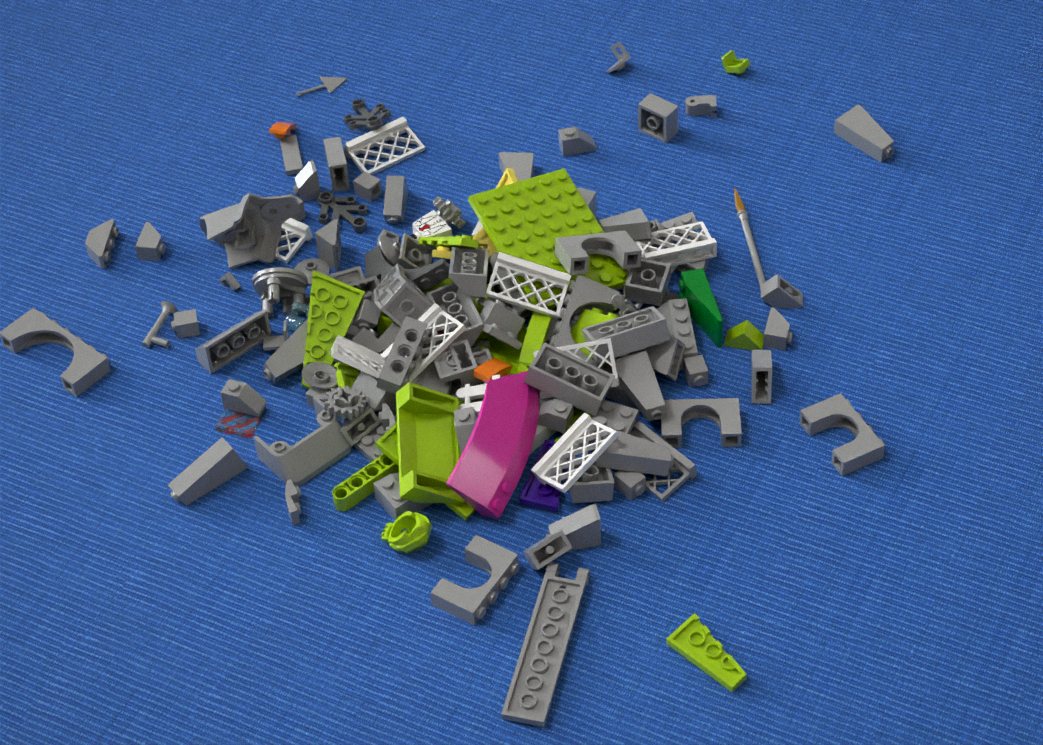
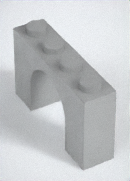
(574, 250)
(722, 411)
(839, 413)
(473, 602)

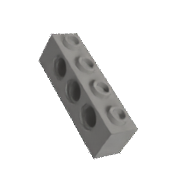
(410, 330)

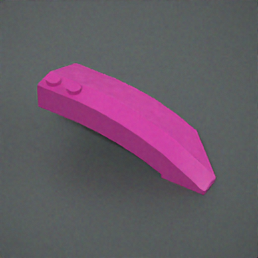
(498, 445)

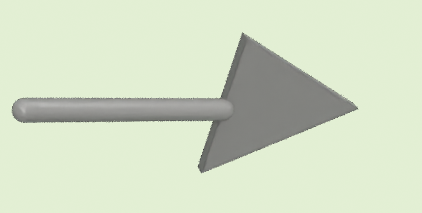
(330, 83)

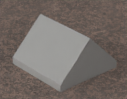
(329, 244)
(413, 254)

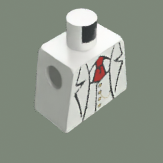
(430, 226)

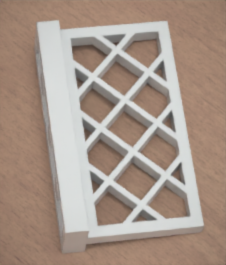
(377, 138)
(295, 229)
(676, 253)
(532, 272)
(434, 318)
(576, 346)
(357, 356)
(570, 445)

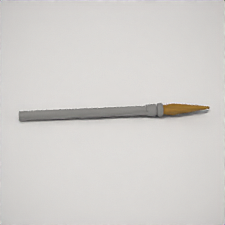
(743, 217)

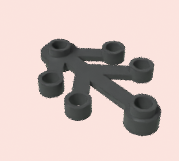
(370, 120)
(327, 200)

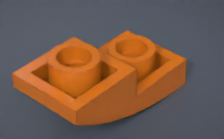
(281, 129)
(491, 367)

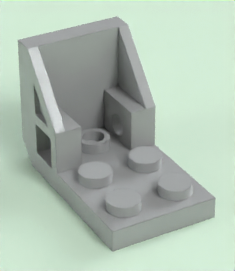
(400, 297)

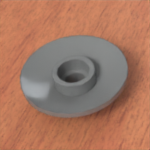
(390, 249)
(308, 265)
(319, 375)

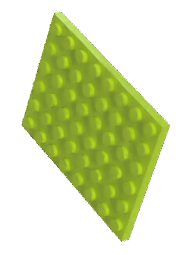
(530, 216)

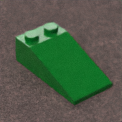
(701, 303)

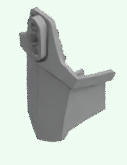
(250, 228)

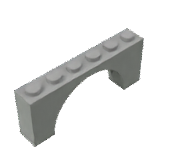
(583, 294)
(37, 328)

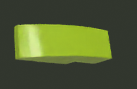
(535, 336)

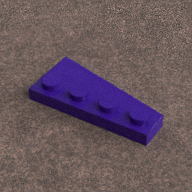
(538, 494)

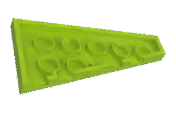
(329, 315)

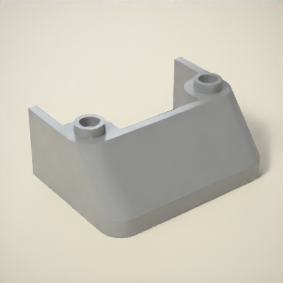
(309, 454)

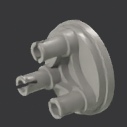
(279, 284)

